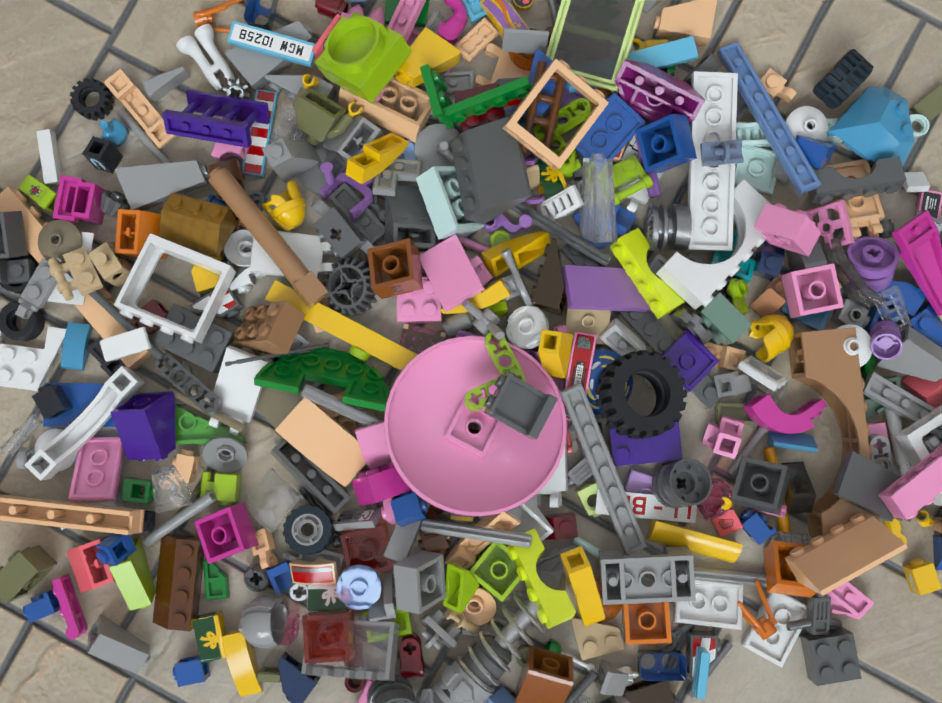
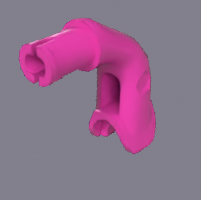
(455, 24)

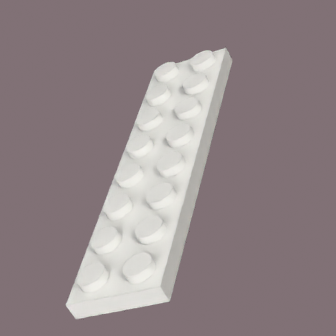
(712, 186)

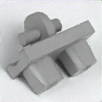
(446, 637)

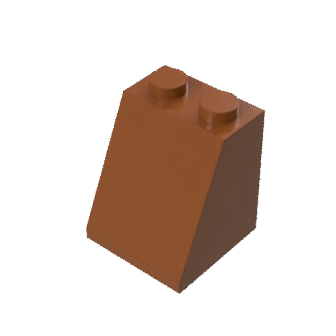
(544, 677)

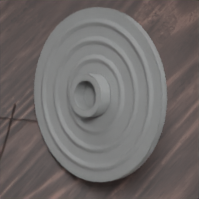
(434, 146)

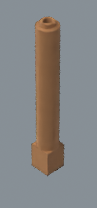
(302, 280)

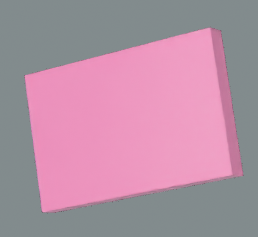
(451, 273)
(97, 470)

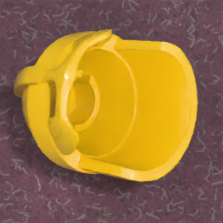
(289, 209)
(776, 335)

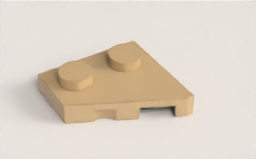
(596, 639)

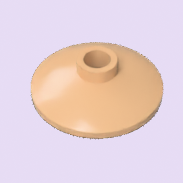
(480, 612)

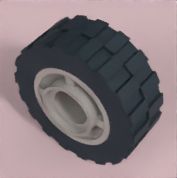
(295, 525)

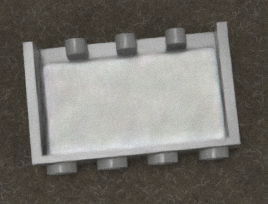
(374, 654)

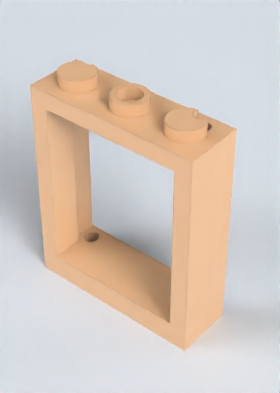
(534, 144)

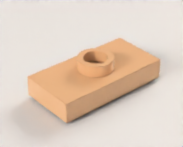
(476, 40)

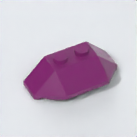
(655, 92)

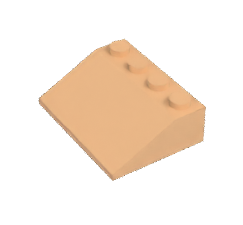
(843, 553)

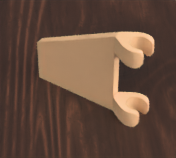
(504, 68)

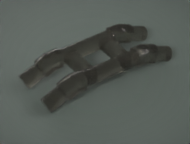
(865, 294)

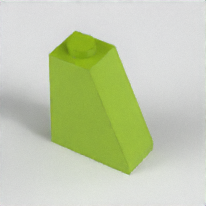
(135, 578)

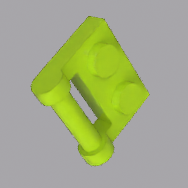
(627, 172)

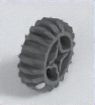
(340, 282)

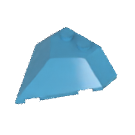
(876, 125)

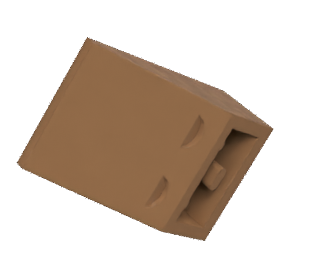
(269, 327)

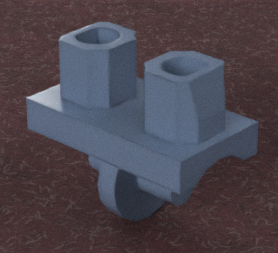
(721, 153)

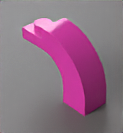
(769, 417)

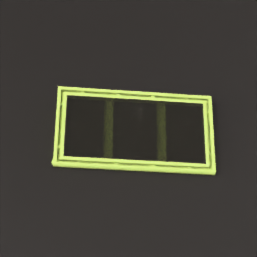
(595, 37)

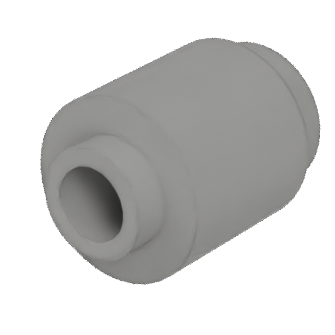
(457, 322)

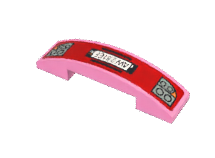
(580, 361)

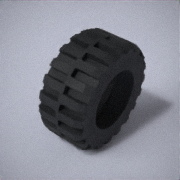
(667, 389)

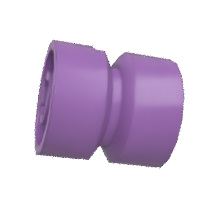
(885, 340)

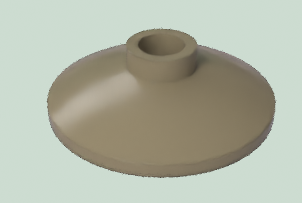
(69, 239)

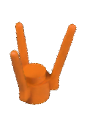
(206, 16)
(762, 626)

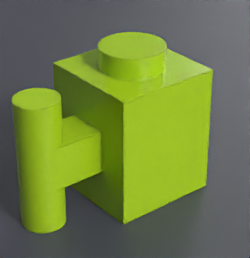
(225, 486)

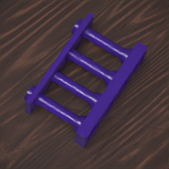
(216, 129)

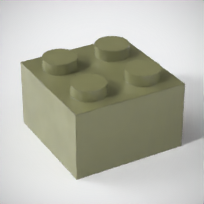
(24, 572)

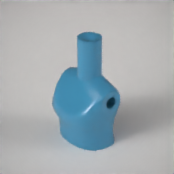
(114, 132)

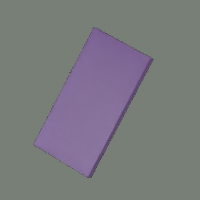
(601, 289)

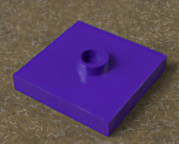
(691, 359)

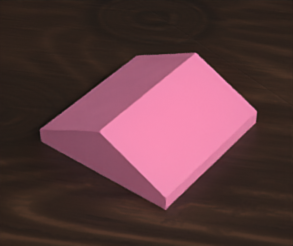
(373, 444)

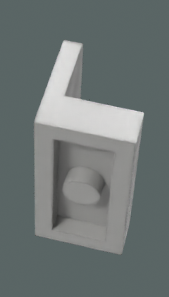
(385, 606)

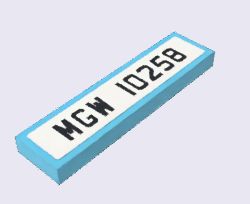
(271, 43)

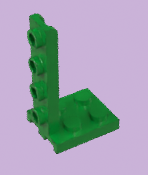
(476, 105)

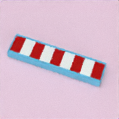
(260, 133)

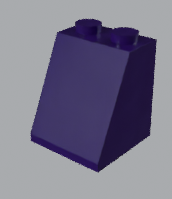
(147, 425)

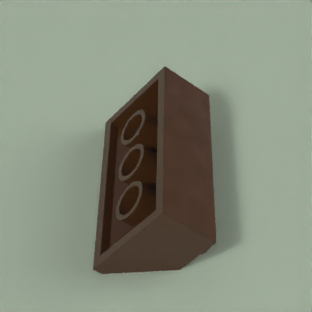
(178, 582)

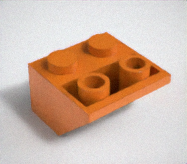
(133, 231)

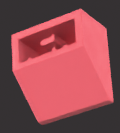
(87, 568)

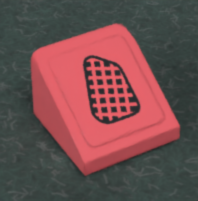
(727, 523)

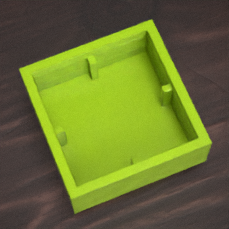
(362, 55)

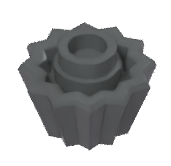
(112, 202)

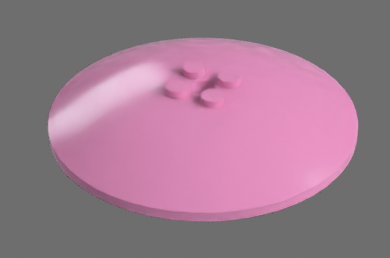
(432, 440)

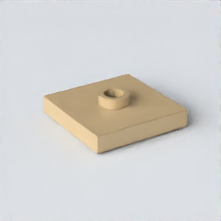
(587, 322)

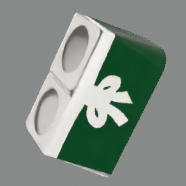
(324, 598)

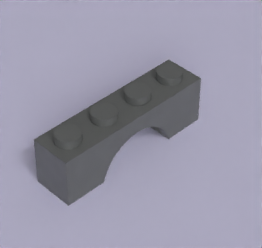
(885, 176)

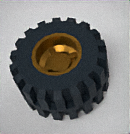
(843, 79)

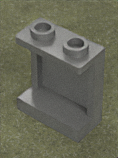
(519, 405)

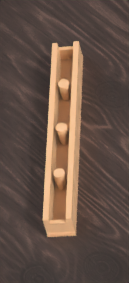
(71, 515)

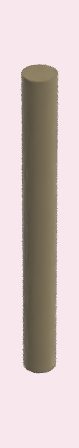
(229, 421)

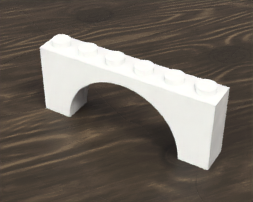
(698, 281)

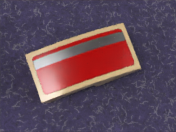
(314, 573)

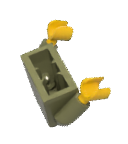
(320, 115)

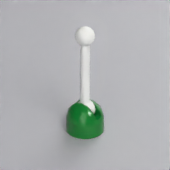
(554, 646)

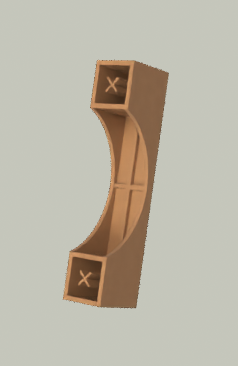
(823, 364)

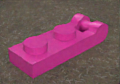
(69, 606)

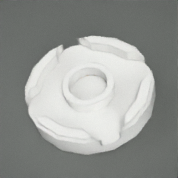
(525, 327)

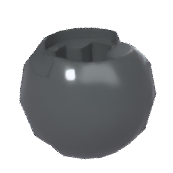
(252, 584)

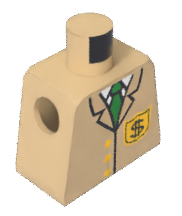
(110, 264)

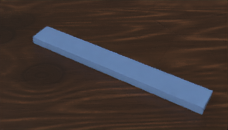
(769, 119)

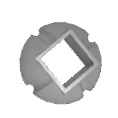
(264, 622)

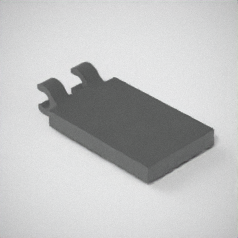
(862, 481)

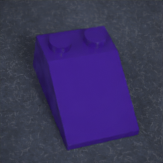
(648, 450)

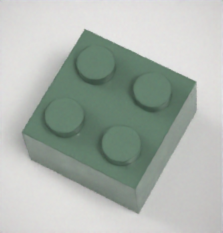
(722, 320)

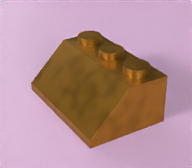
(196, 224)

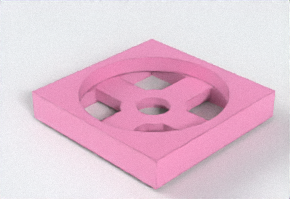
(844, 222)

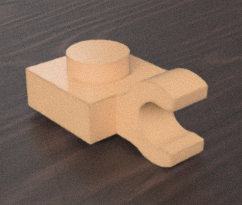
(775, 86)
(266, 544)

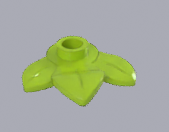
(737, 290)

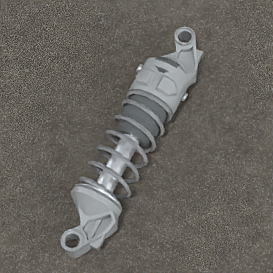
(474, 675)

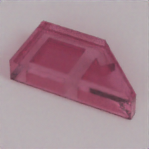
(291, 629)

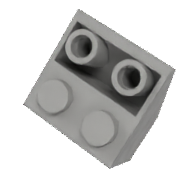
(353, 139)

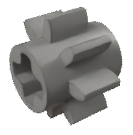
(237, 85)

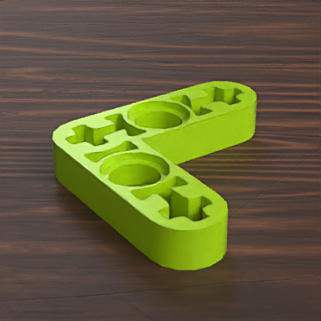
(566, 111)
(514, 368)

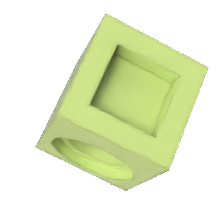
(583, 494)

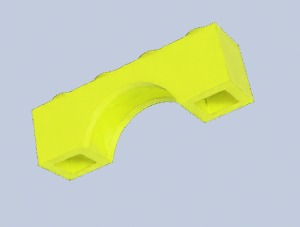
(632, 252)
(552, 605)

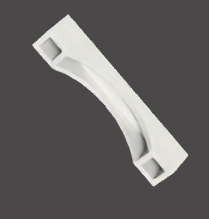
(62, 448)

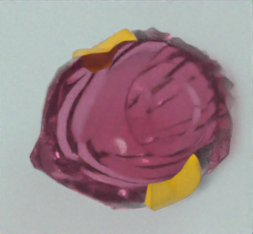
(718, 501)

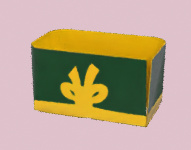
(551, 180)
(208, 636)

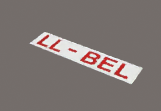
(650, 508)

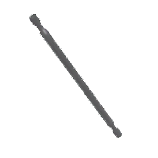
(261, 357)

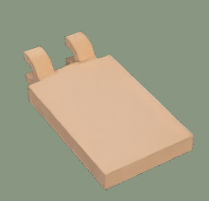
(861, 210)

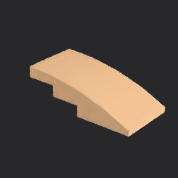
(323, 441)

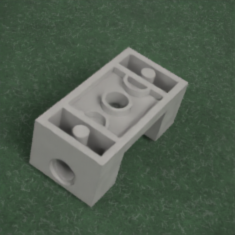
(622, 576)

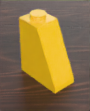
(430, 50)

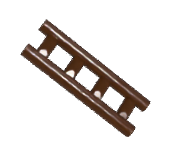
(554, 101)

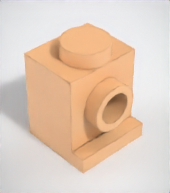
(187, 464)

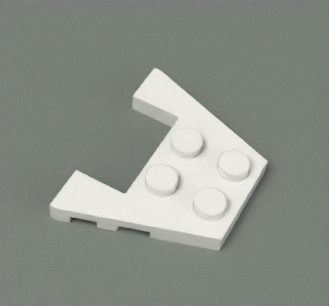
(28, 366)

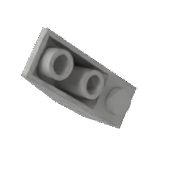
(292, 83)

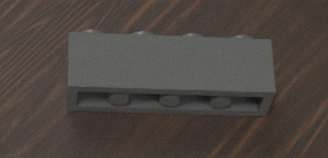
(311, 477)

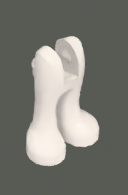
(189, 46)

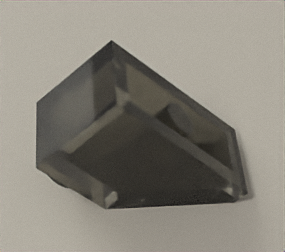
(800, 491)

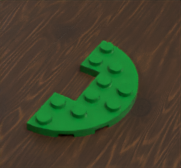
(331, 367)

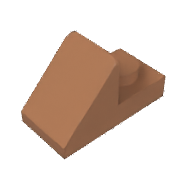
(770, 298)

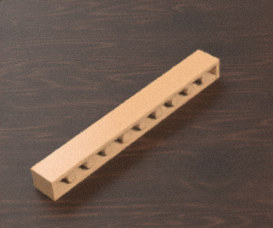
(95, 314)

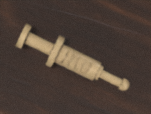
(460, 621)

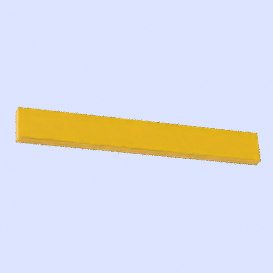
(344, 328)

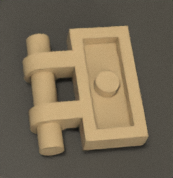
(82, 271)

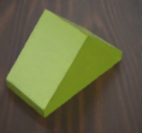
(459, 587)

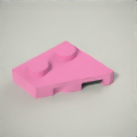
(849, 601)

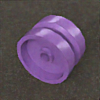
(874, 261)

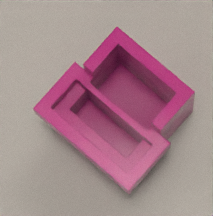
(78, 201)

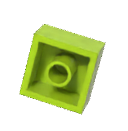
(495, 570)

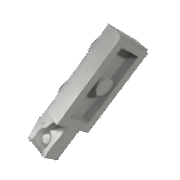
(36, 291)

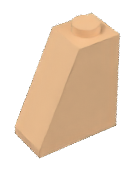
(687, 20)

